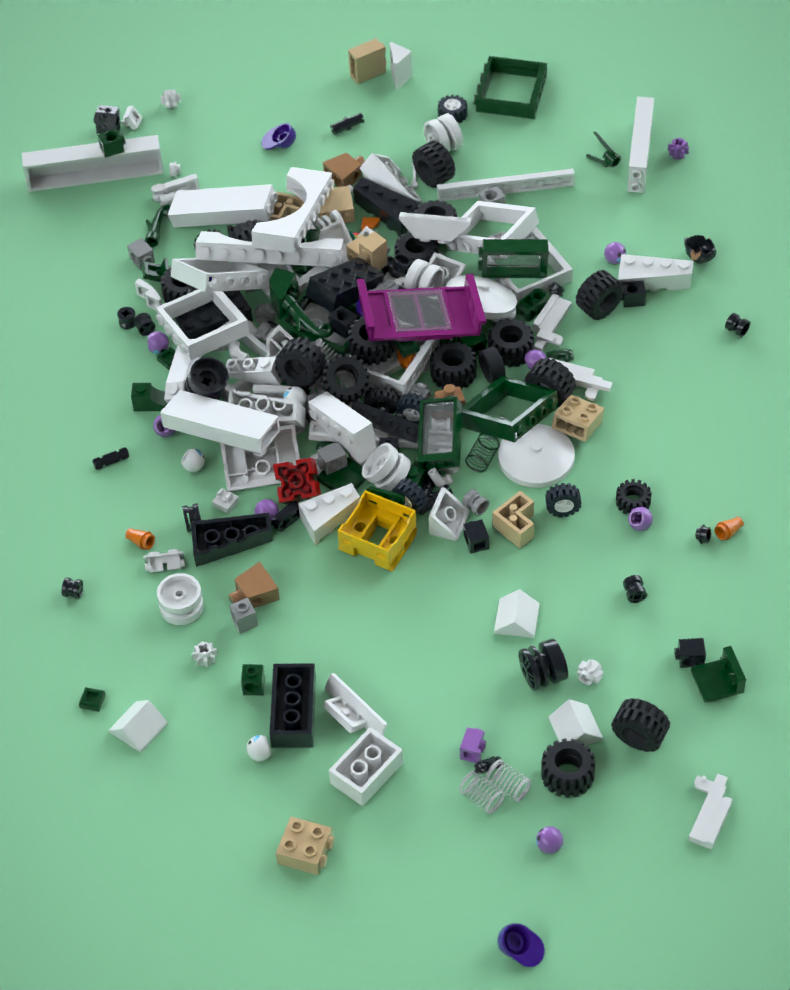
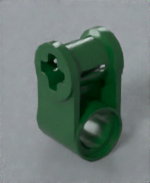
(532, 304)

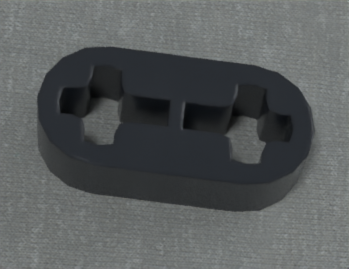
(286, 516)

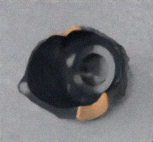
(699, 248)

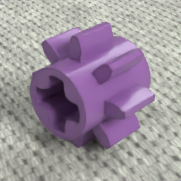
(678, 148)

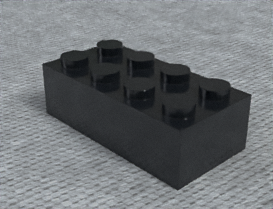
(339, 284)
(210, 317)
(293, 705)

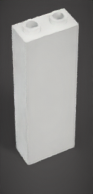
(640, 145)
(222, 205)
(220, 421)

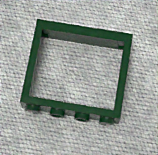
(513, 67)
(288, 321)
(473, 412)

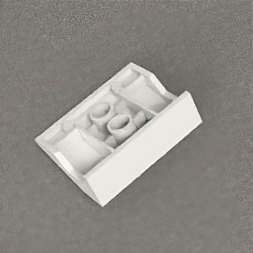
(251, 469)

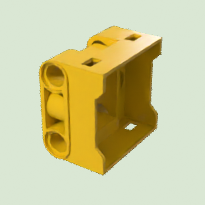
(361, 525)

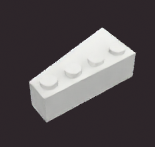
(656, 272)
(287, 411)

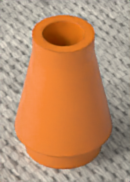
(726, 529)
(141, 538)

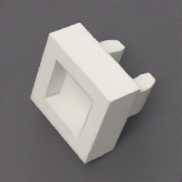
(131, 118)
(225, 500)

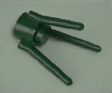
(610, 157)

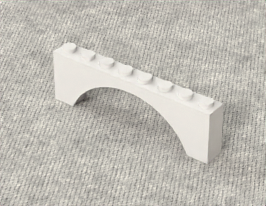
(289, 231)
(219, 247)

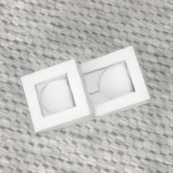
(148, 293)

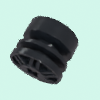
(207, 378)
(543, 664)

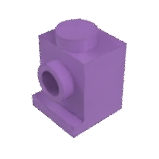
(472, 745)

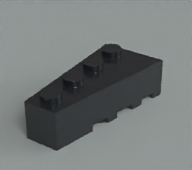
(383, 204)
(229, 535)

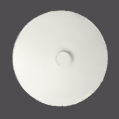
(496, 299)
(537, 458)

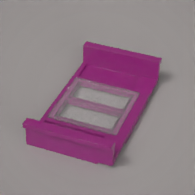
(422, 312)

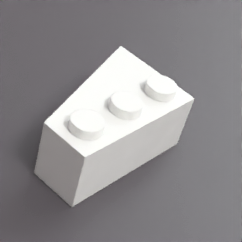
(328, 511)

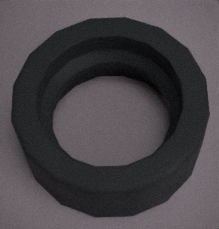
(491, 364)

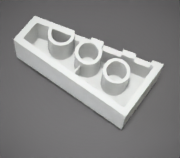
(344, 425)

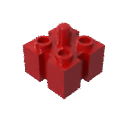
(297, 480)

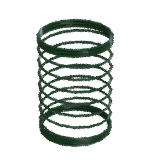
(481, 458)

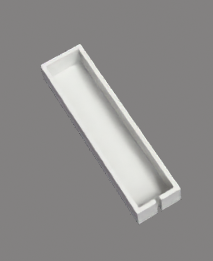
(88, 165)

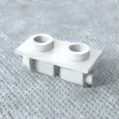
(172, 559)

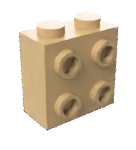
(367, 60)
(339, 200)
(578, 418)
(305, 845)

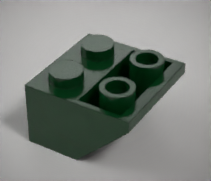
(282, 285)

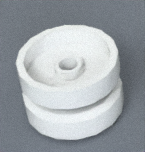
(445, 131)
(424, 275)
(386, 467)
(180, 599)

